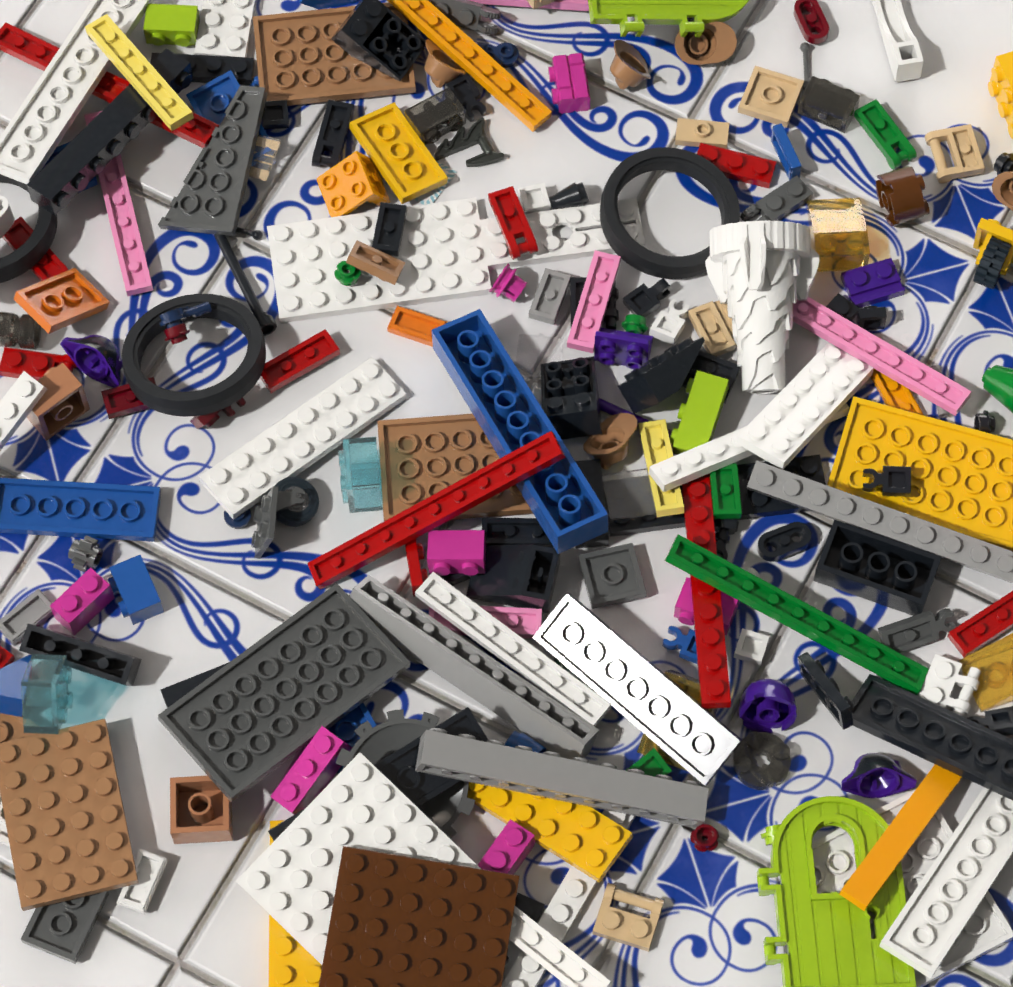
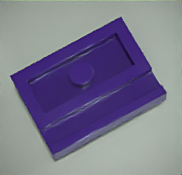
(872, 283)

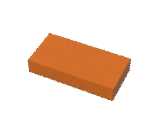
(413, 325)

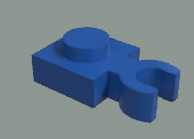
(685, 643)

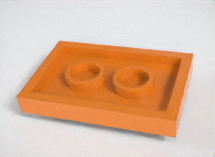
(61, 300)

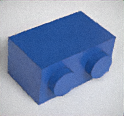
(136, 589)

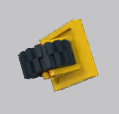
(995, 252)

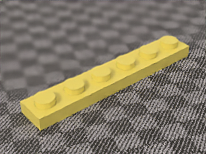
(139, 72)

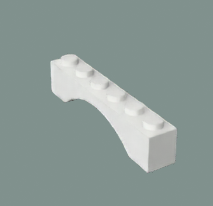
(899, 41)

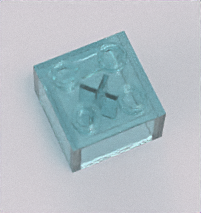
(360, 475)
(46, 694)

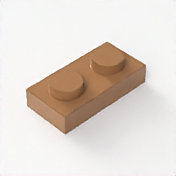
(375, 262)

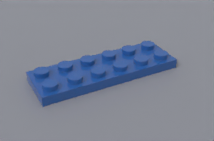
(79, 509)

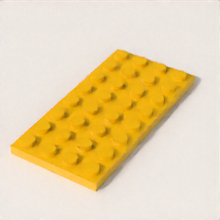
(956, 472)

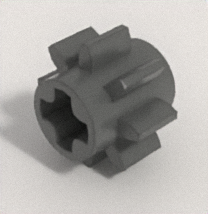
(85, 553)

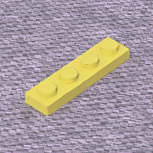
(658, 448)

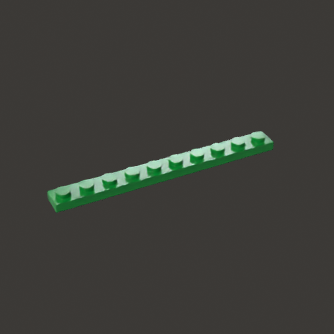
(796, 614)

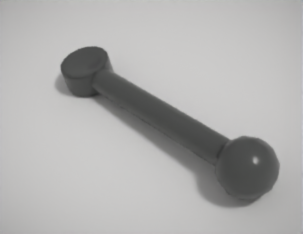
(805, 47)

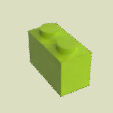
(171, 24)

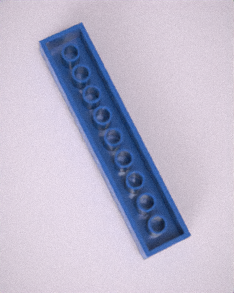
(512, 419)

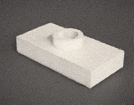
(149, 871)

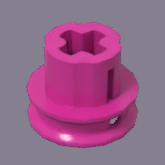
(508, 284)

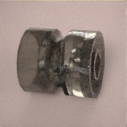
(19, 330)

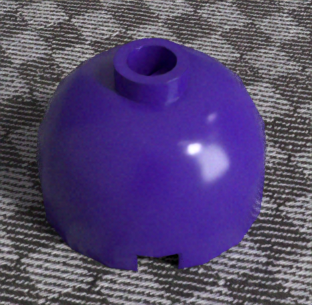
(767, 706)

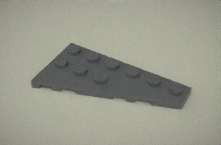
(220, 174)

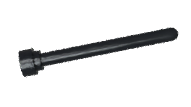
(264, 319)

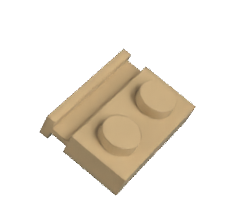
(714, 326)

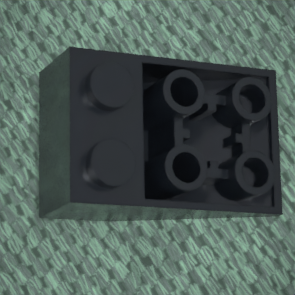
(379, 39)
(660, 375)
(571, 397)
(517, 576)

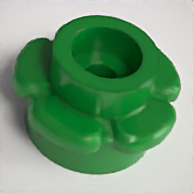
(347, 278)
(635, 324)

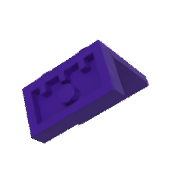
(622, 348)

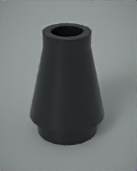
(571, 196)

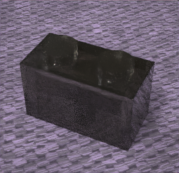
(828, 104)
(436, 116)

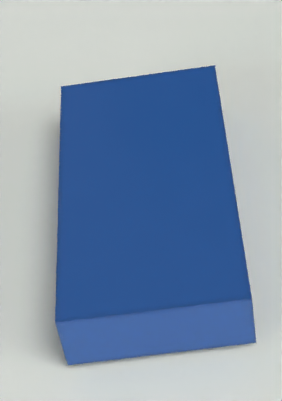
(785, 151)

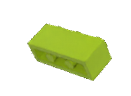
(700, 412)

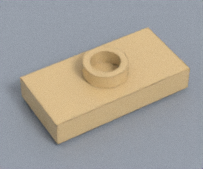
(693, 132)

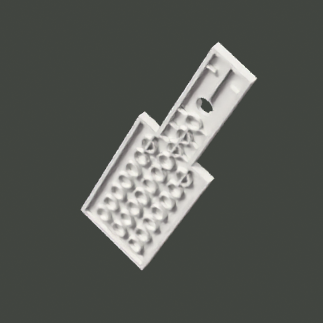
(443, 253)

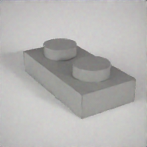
(549, 296)

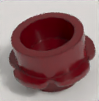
(177, 333)
(708, 831)

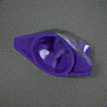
(95, 357)
(877, 777)

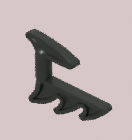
(475, 136)

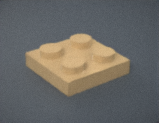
(770, 96)

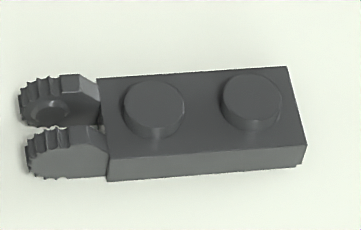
(468, 14)
(780, 201)

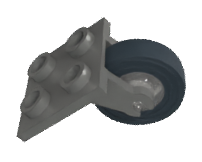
(290, 502)

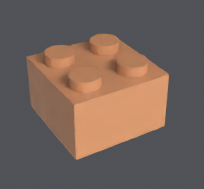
(60, 403)
(199, 811)

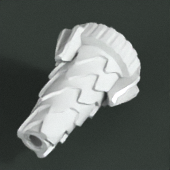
(759, 275)

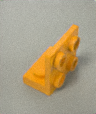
(351, 185)

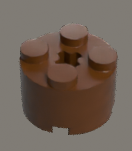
(902, 195)

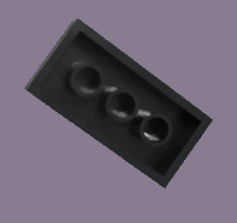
(877, 568)

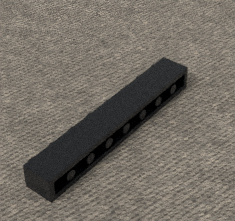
(103, 139)

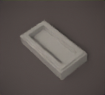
(32, 610)

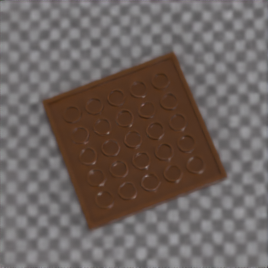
(417, 923)

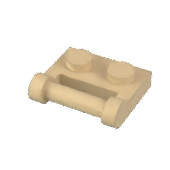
(963, 151)
(626, 926)

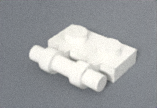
(941, 681)

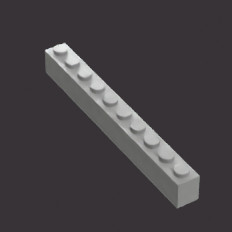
(882, 520)
(475, 671)
(562, 778)

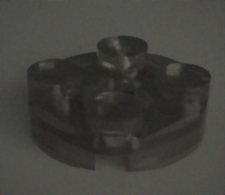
(768, 775)

